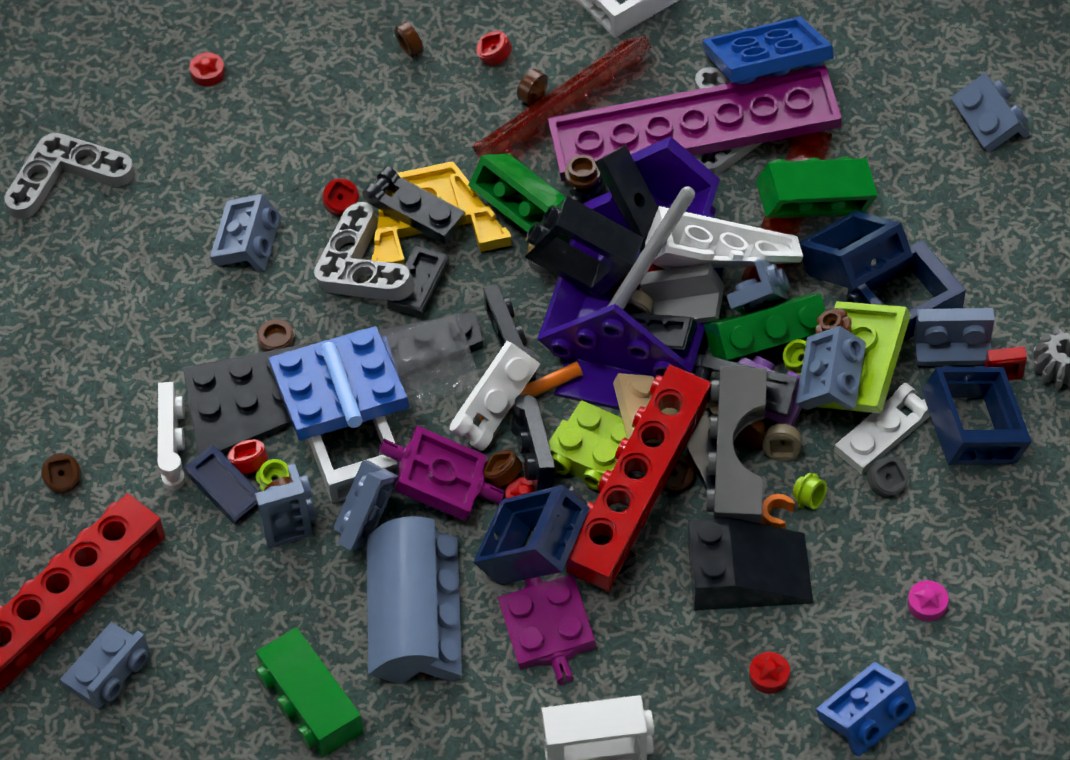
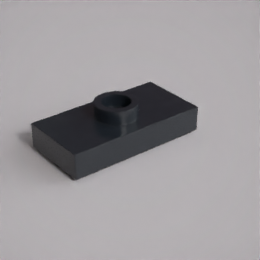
(427, 271)
(673, 331)

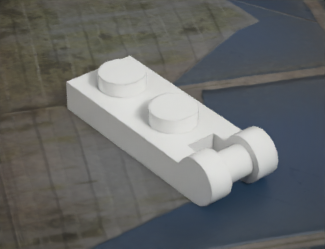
(494, 395)
(883, 431)
(170, 437)

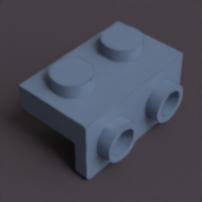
(989, 112)

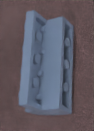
(413, 601)

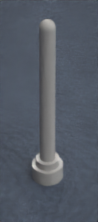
(653, 247)

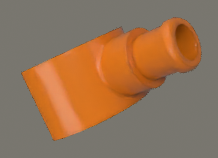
(776, 501)

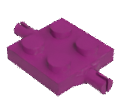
(440, 473)
(547, 624)

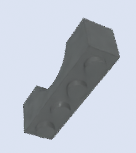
(740, 403)

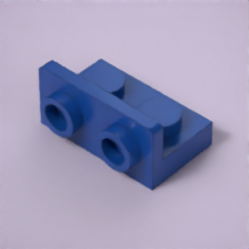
(868, 707)

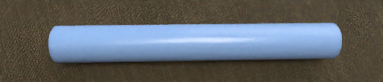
(341, 385)

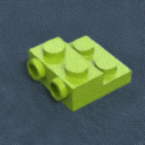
(587, 443)

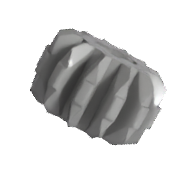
(1053, 358)

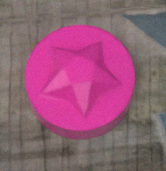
(927, 600)

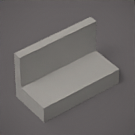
(685, 292)

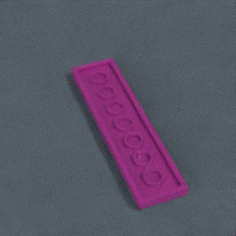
(704, 118)

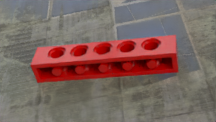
(674, 390)
(84, 586)

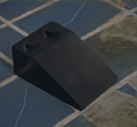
(746, 565)

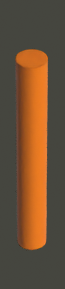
(550, 381)

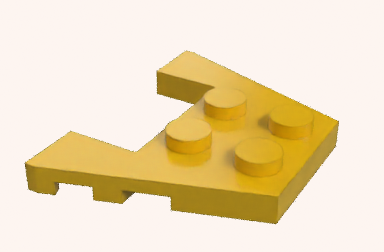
(451, 186)

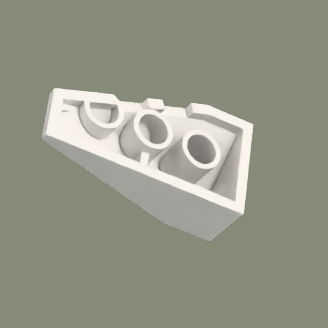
(722, 243)

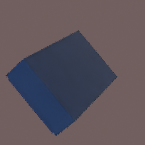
(222, 484)

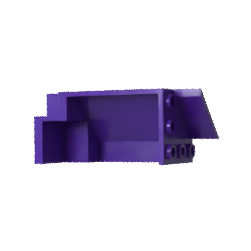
(609, 338)

